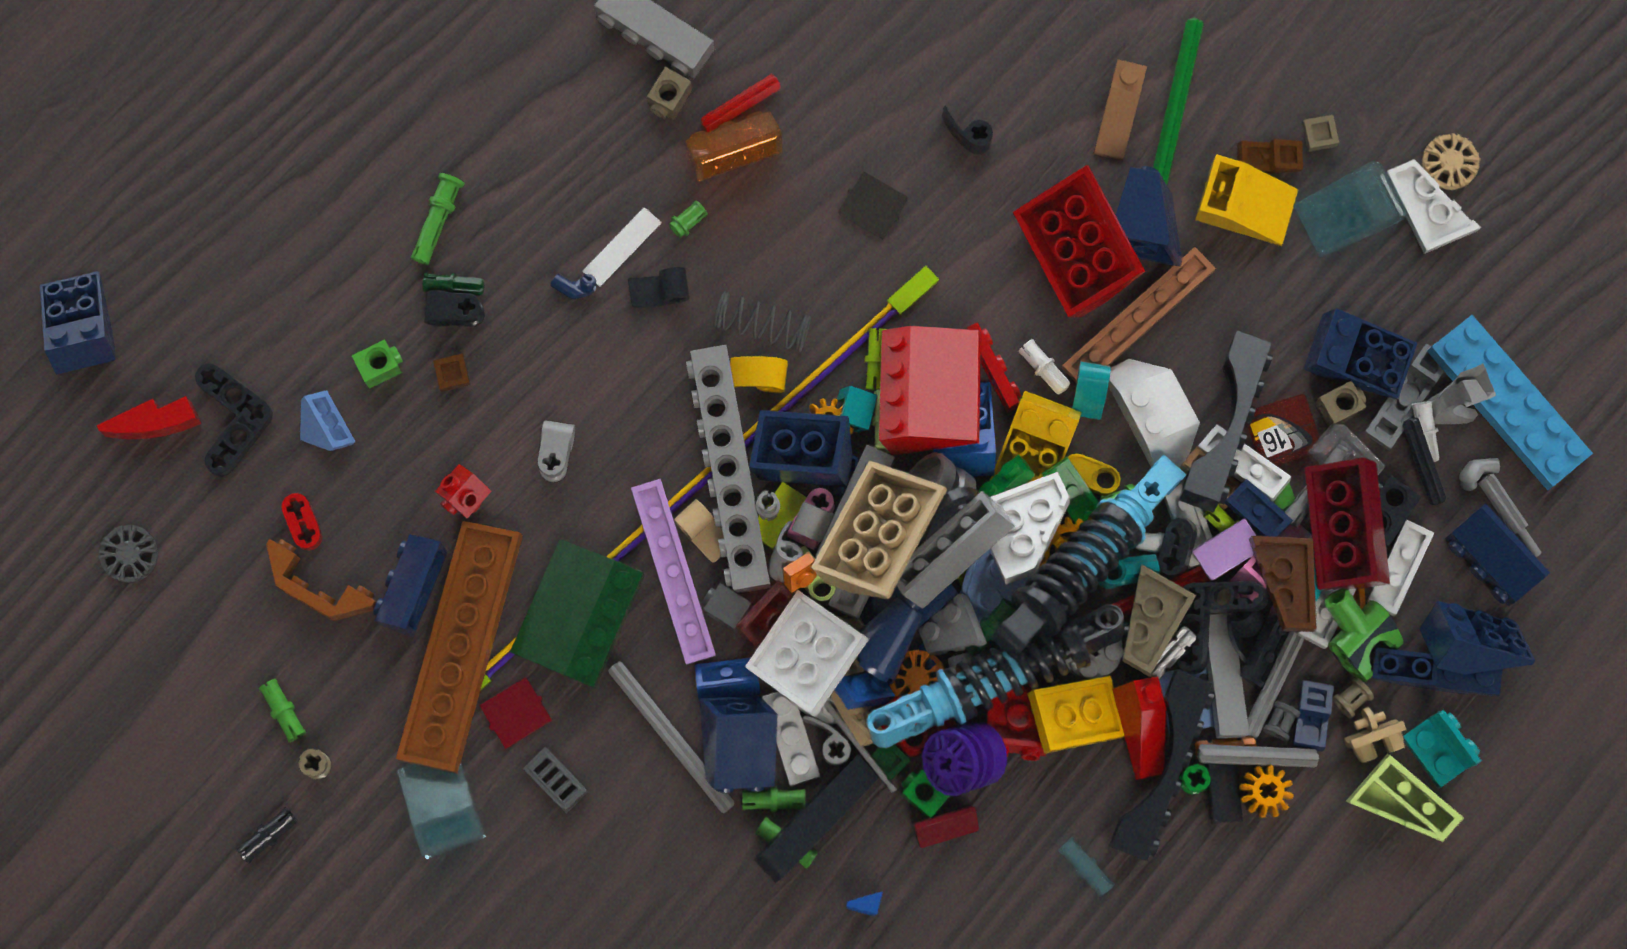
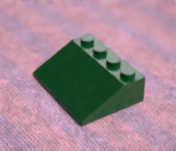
(577, 613)

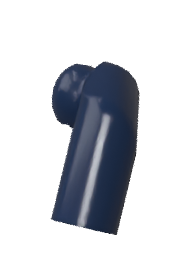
(577, 289)

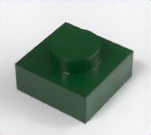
(890, 760)

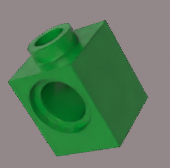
(929, 807)

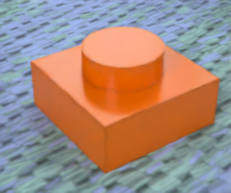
(799, 573)

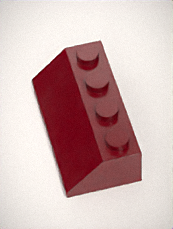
(1347, 525)

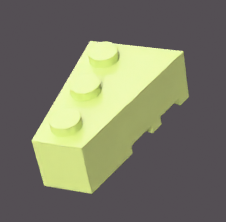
(1404, 799)

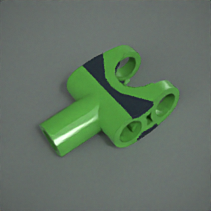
(1359, 632)

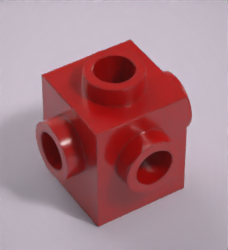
(462, 492)

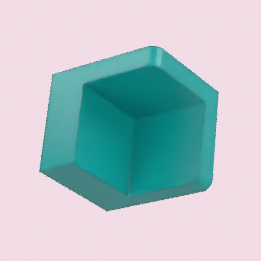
(857, 406)

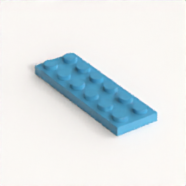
(1518, 409)

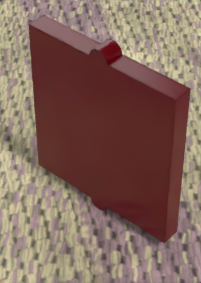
(515, 713)

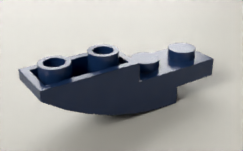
(1420, 671)

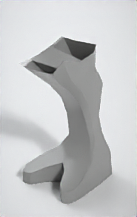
(1467, 389)

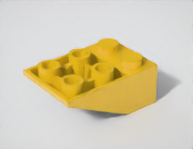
(1246, 201)
(1039, 434)

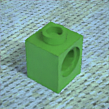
(366, 357)

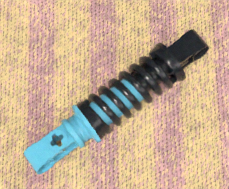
(1085, 559)
(967, 686)

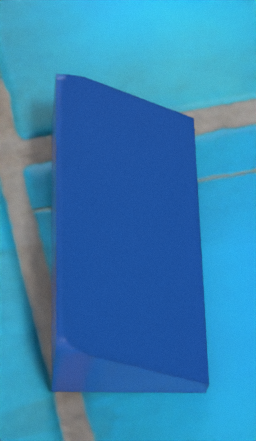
(726, 679)

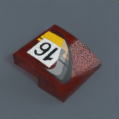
(1284, 430)

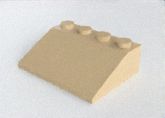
(877, 531)

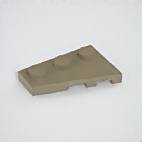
(1154, 619)

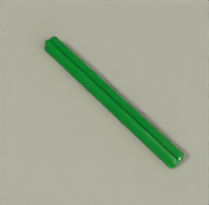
(1178, 97)

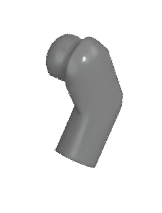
(1474, 469)

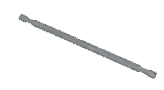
(862, 750)

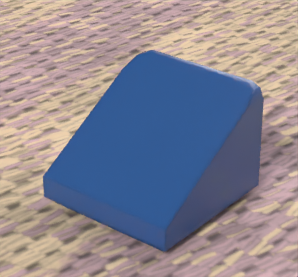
(865, 905)

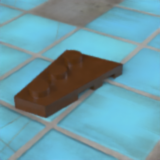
(1289, 578)

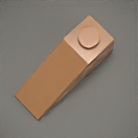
(1120, 109)

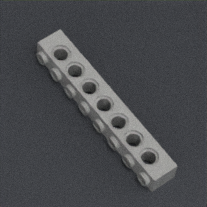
(716, 362)

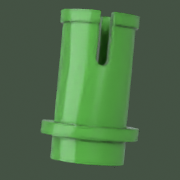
(687, 219)

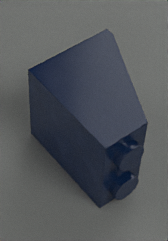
(1149, 217)
(739, 743)

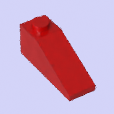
(1143, 724)

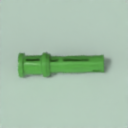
(441, 205)

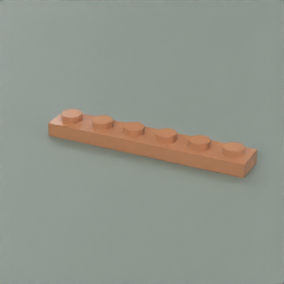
(1142, 313)

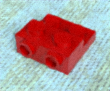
(1017, 725)

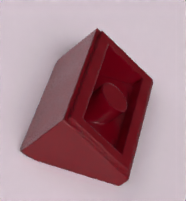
(946, 826)

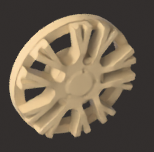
(1451, 161)

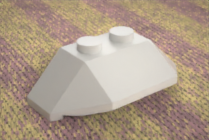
(1155, 409)

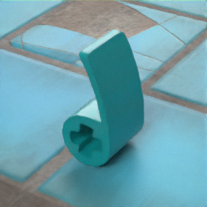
(1091, 389)

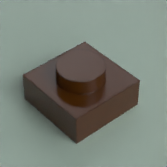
(451, 372)

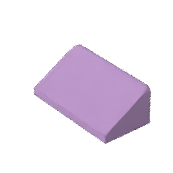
(1225, 550)

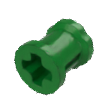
(1203, 776)

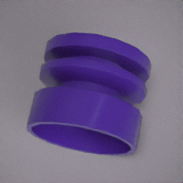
(964, 758)

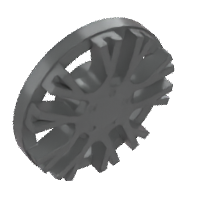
(128, 553)

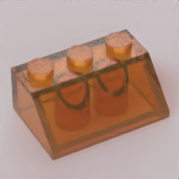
(734, 145)

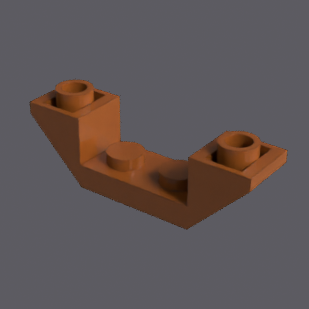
(283, 563)

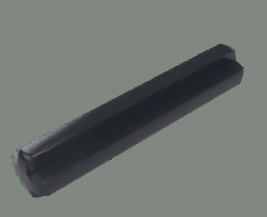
(1424, 461)

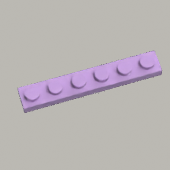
(673, 571)

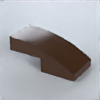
(1272, 156)

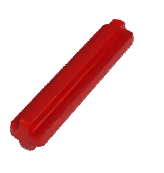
(740, 103)

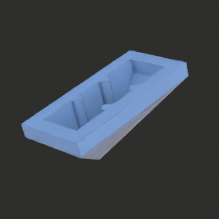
(322, 423)

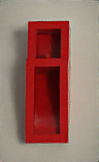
(151, 421)

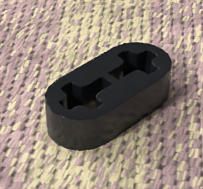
(1184, 548)

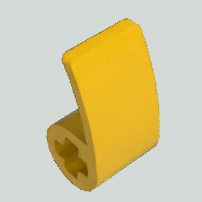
(760, 372)

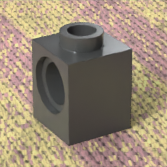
(726, 606)

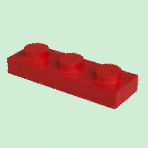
(994, 369)

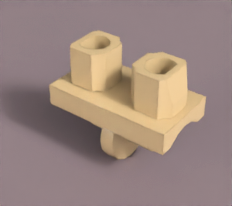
(1389, 732)

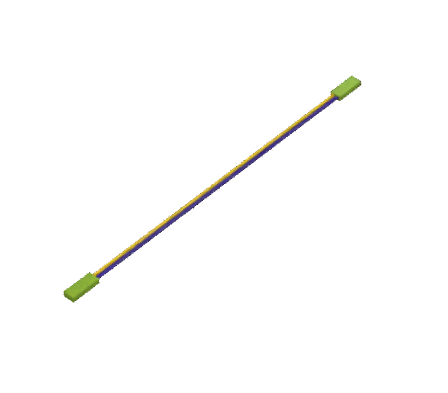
(899, 301)

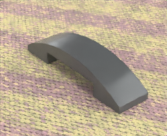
(1420, 379)

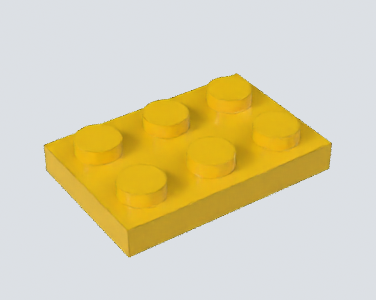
(1076, 714)

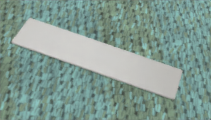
(622, 246)

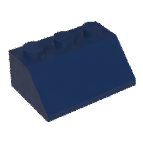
(802, 448)
(1496, 556)
(410, 584)

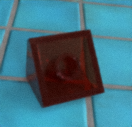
(764, 614)

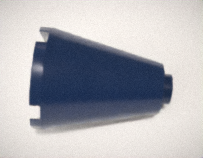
(889, 638)

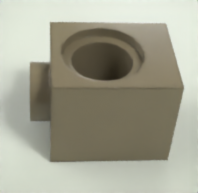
(670, 82)
(1332, 413)

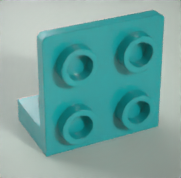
(1441, 748)

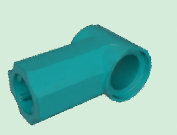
(1129, 570)

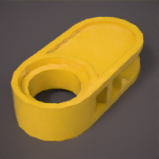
(1089, 471)

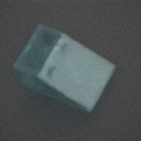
(1350, 209)
(440, 809)

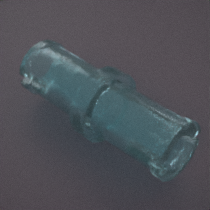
(1086, 867)

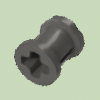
(1273, 728)

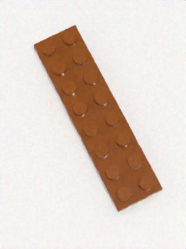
(459, 647)

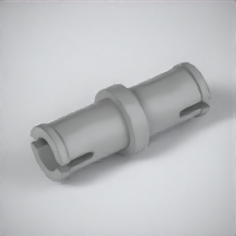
(764, 500)

